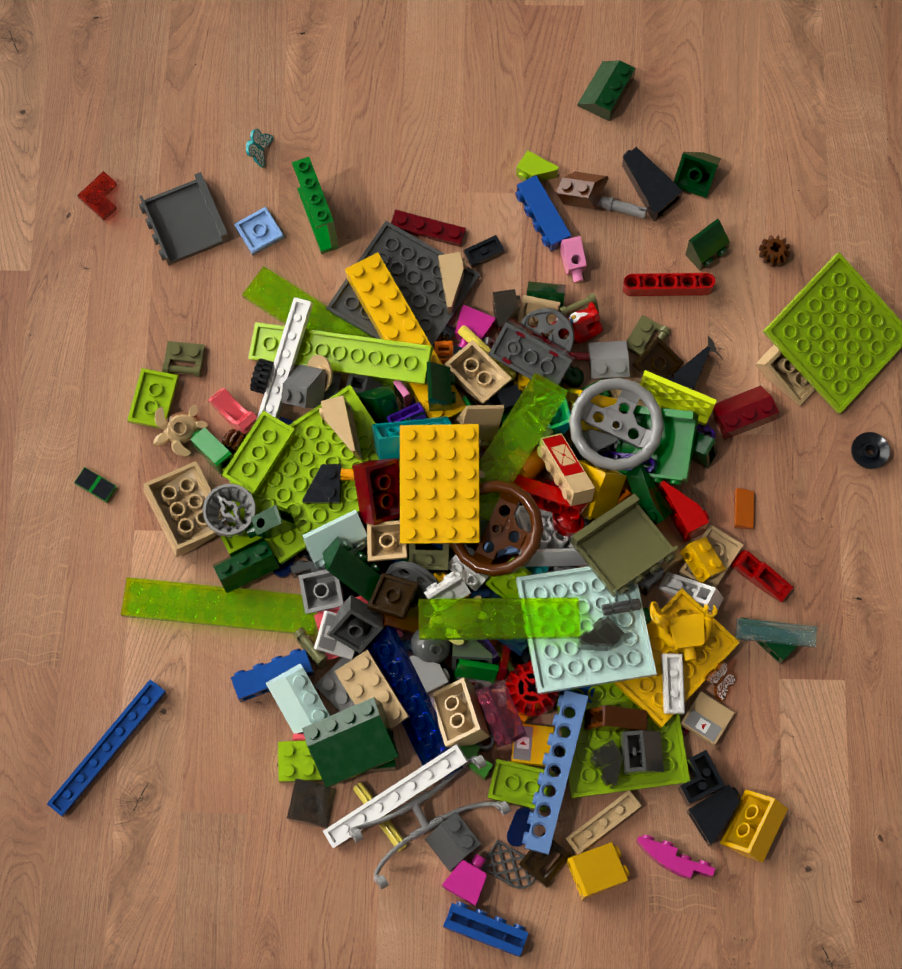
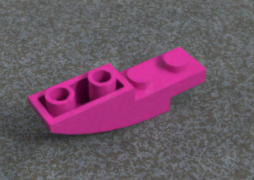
(665, 856)

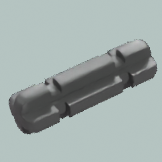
(621, 607)

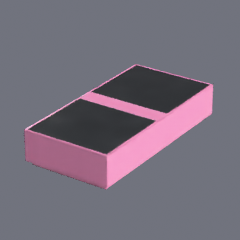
(402, 393)

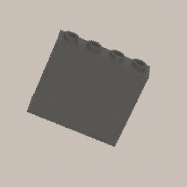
(184, 221)

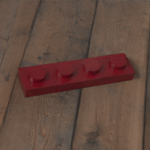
(429, 228)

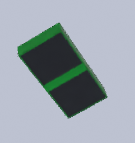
(95, 485)

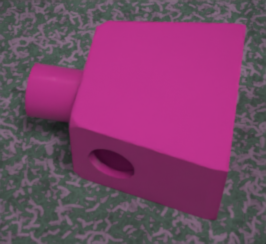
(476, 321)
(467, 880)

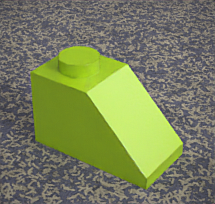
(535, 165)

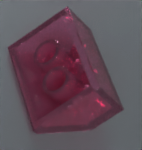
(500, 713)

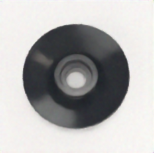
(874, 443)

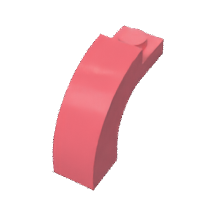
(232, 411)

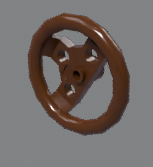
(528, 543)

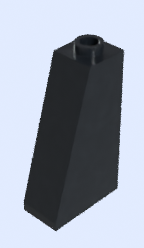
(651, 183)

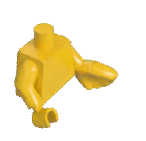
(684, 632)

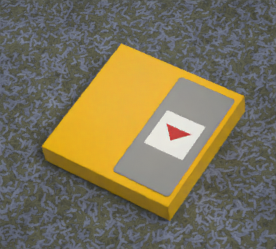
(533, 746)

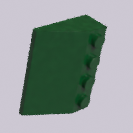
(351, 742)

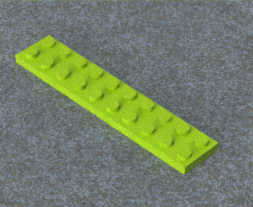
(349, 353)

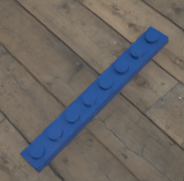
(106, 748)

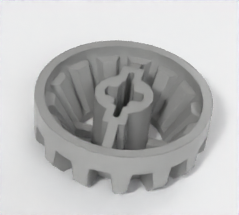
(224, 496)

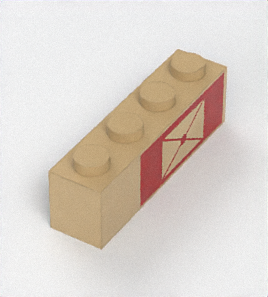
(566, 469)

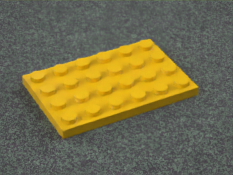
(439, 484)
(648, 691)

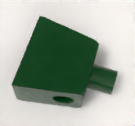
(704, 450)
(271, 523)

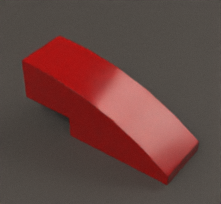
(761, 575)

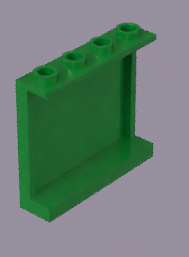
(315, 205)
(676, 444)

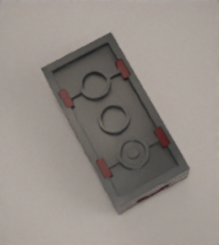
(531, 353)

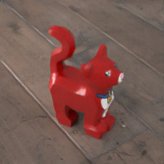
(580, 322)

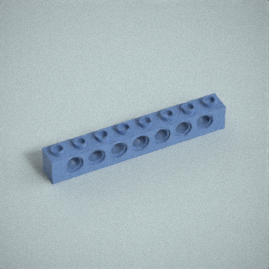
(578, 704)

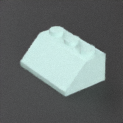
(345, 527)
(297, 698)

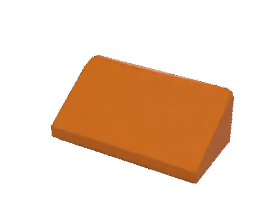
(743, 509)

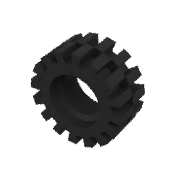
(261, 375)

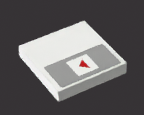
(328, 644)

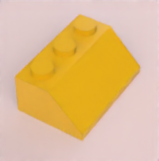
(754, 825)

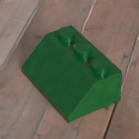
(607, 88)
(245, 566)
(352, 567)

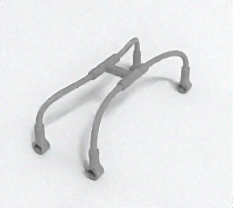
(426, 826)

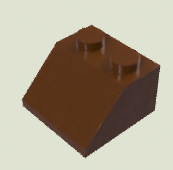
(581, 189)

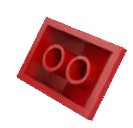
(686, 514)

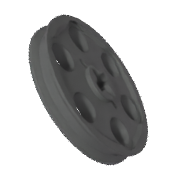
(545, 327)
(415, 572)

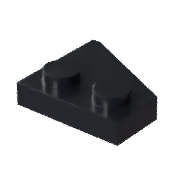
(325, 486)

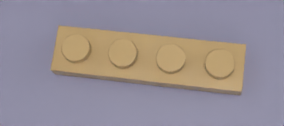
(603, 822)

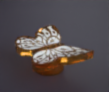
(721, 680)

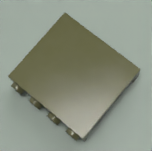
(623, 546)

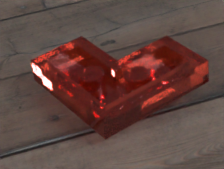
(94, 196)

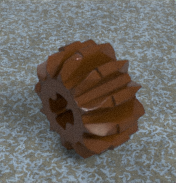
(775, 245)
(233, 440)

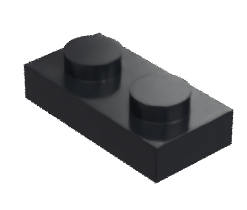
(483, 251)

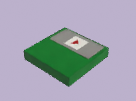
(476, 672)

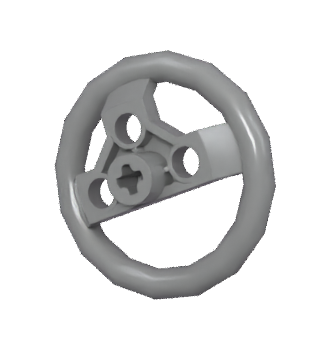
(631, 392)

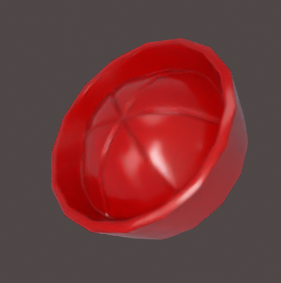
(567, 526)

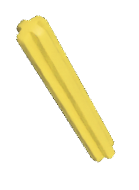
(468, 336)
(387, 826)

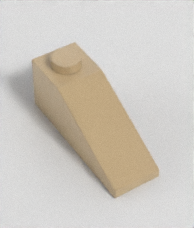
(452, 274)

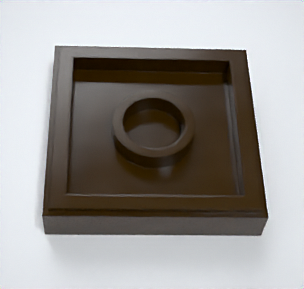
(658, 360)
(393, 596)

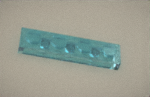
(776, 632)

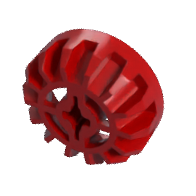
(524, 707)

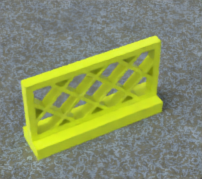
(678, 397)

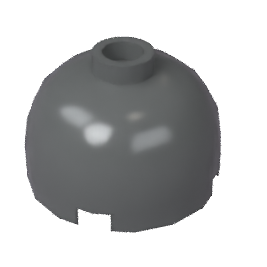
(430, 650)

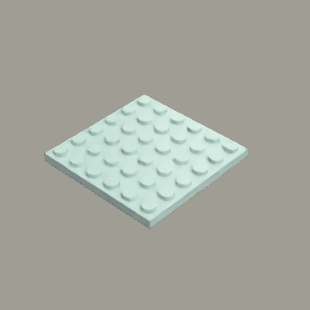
(563, 666)

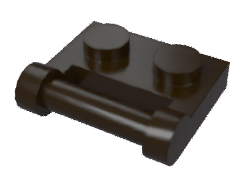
(535, 861)

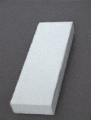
(673, 684)

